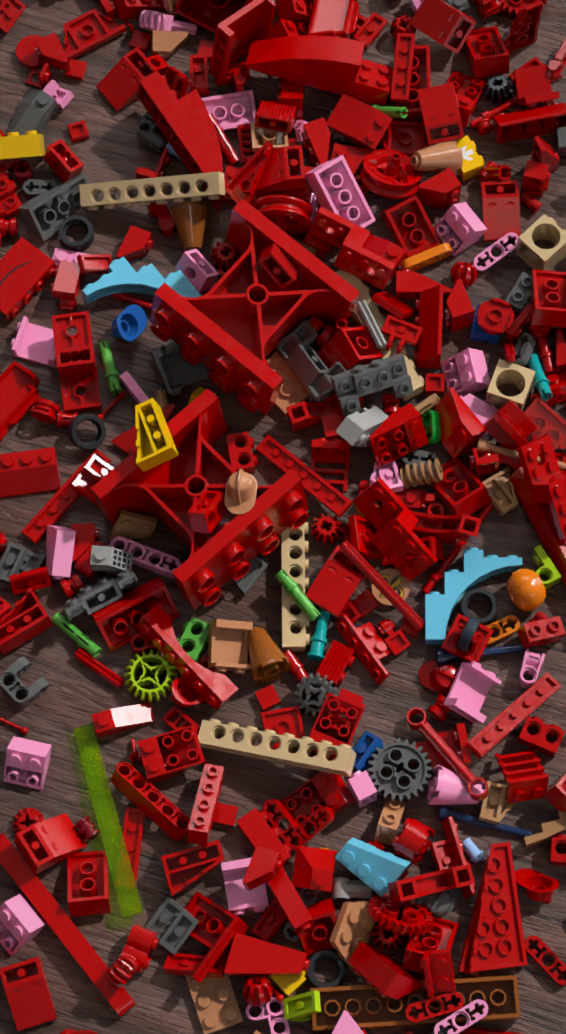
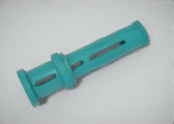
(318, 640)

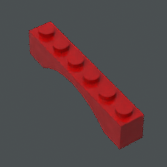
(213, 686)

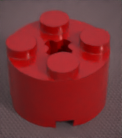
(413, 841)

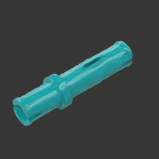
(541, 382)

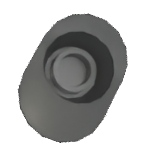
(441, 903)

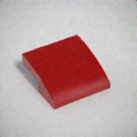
(89, 476)

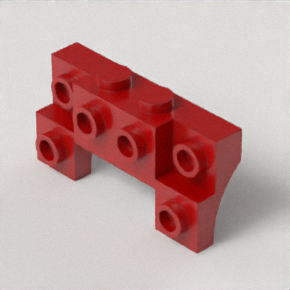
(8, 198)

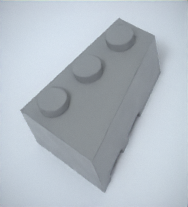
(358, 427)

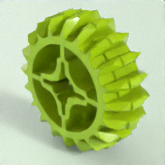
(145, 680)

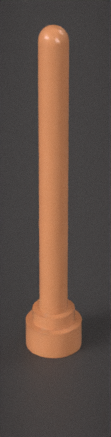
(485, 447)

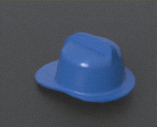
(129, 323)

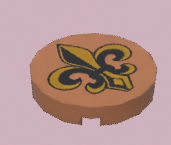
(396, 581)

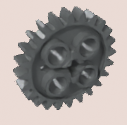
(409, 755)

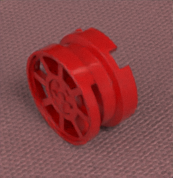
(45, 410)

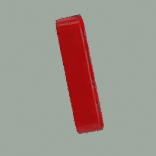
(150, 801)

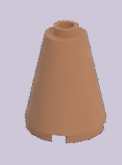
(438, 158)

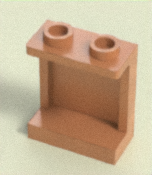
(228, 645)

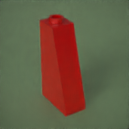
(291, 903)
(258, 957)

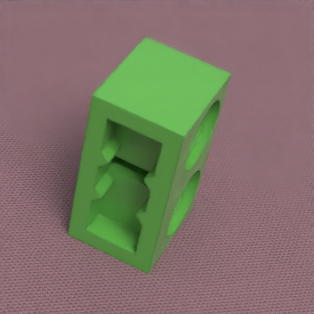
(199, 641)

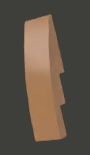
(547, 831)

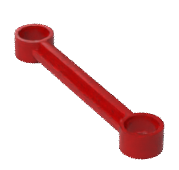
(446, 752)

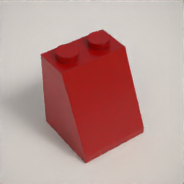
(350, 348)

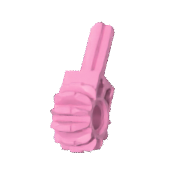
(159, 21)

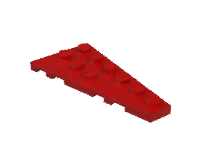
(498, 926)

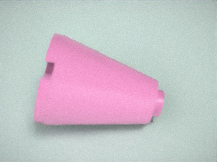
(450, 789)

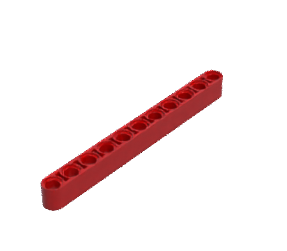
(62, 926)

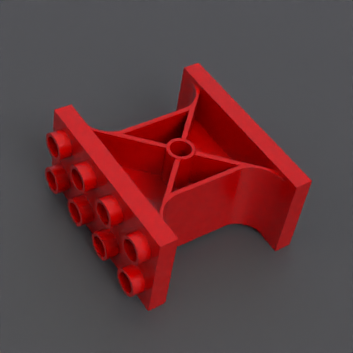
(248, 312)
(177, 484)

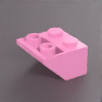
(459, 228)
(466, 372)
(27, 762)
(18, 924)

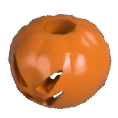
(526, 589)

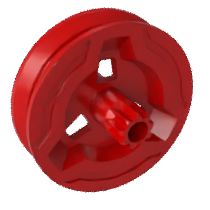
(386, 183)
(286, 212)

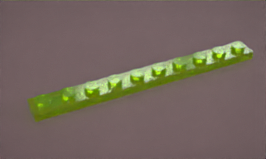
(108, 821)

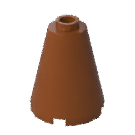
(190, 223)
(265, 656)

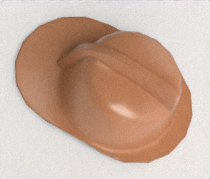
(240, 492)

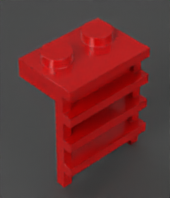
(331, 452)
(523, 783)

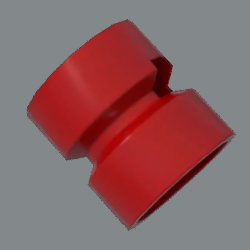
(319, 326)

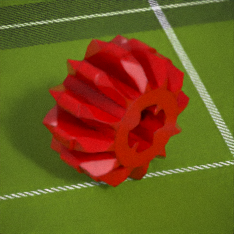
(219, 252)
(330, 523)
(387, 942)
(121, 970)

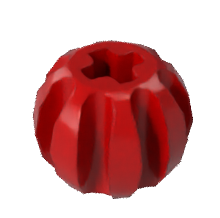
(401, 25)
(465, 271)
(257, 990)

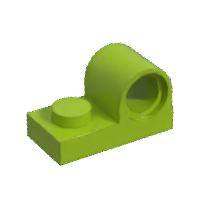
(546, 567)
(302, 1006)

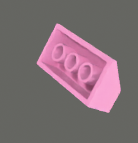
(339, 191)

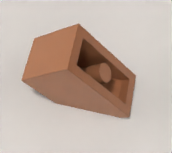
(167, 42)

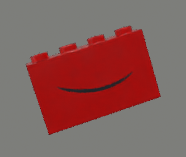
(22, 275)

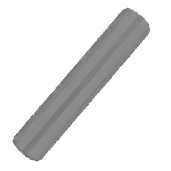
(371, 324)

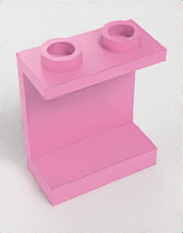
(34, 343)
(470, 691)
(238, 898)

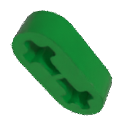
(431, 423)

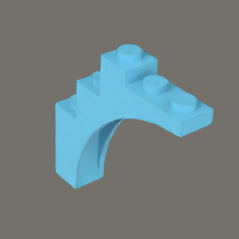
(147, 280)
(456, 583)

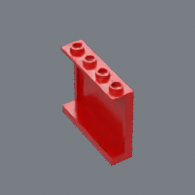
(237, 32)

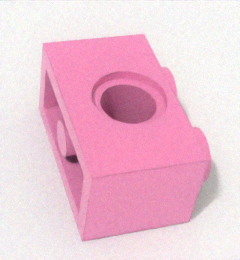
(197, 270)
(362, 788)

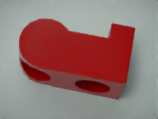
(164, 218)

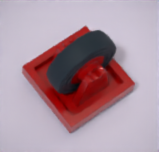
(467, 638)

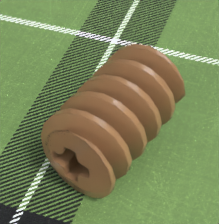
(421, 474)

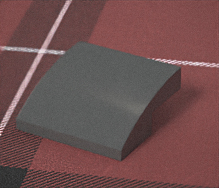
(18, 559)
(172, 924)

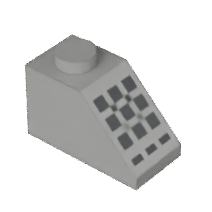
(110, 559)

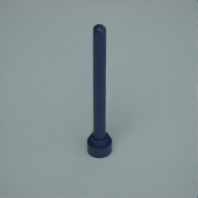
(444, 657)
(446, 812)

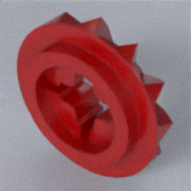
(21, 816)

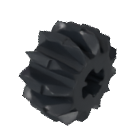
(498, 88)

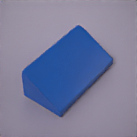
(364, 748)

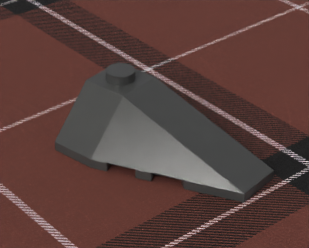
(33, 112)

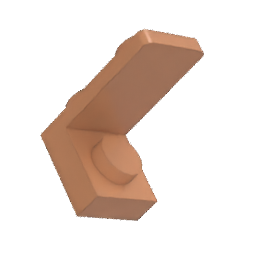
(389, 821)

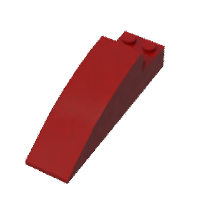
(323, 63)
(184, 125)

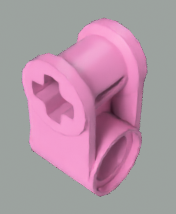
(531, 665)

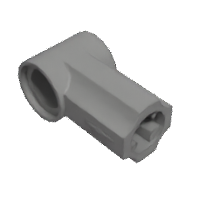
(346, 889)

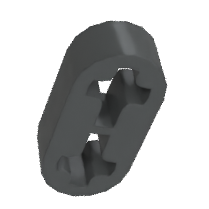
(40, 187)
(524, 349)
(418, 454)

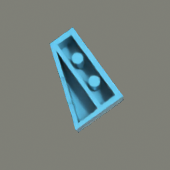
(371, 864)

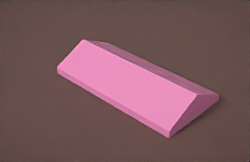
(232, 109)

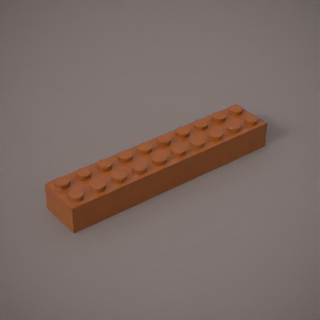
(377, 1012)

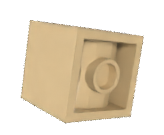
(543, 229)
(510, 374)

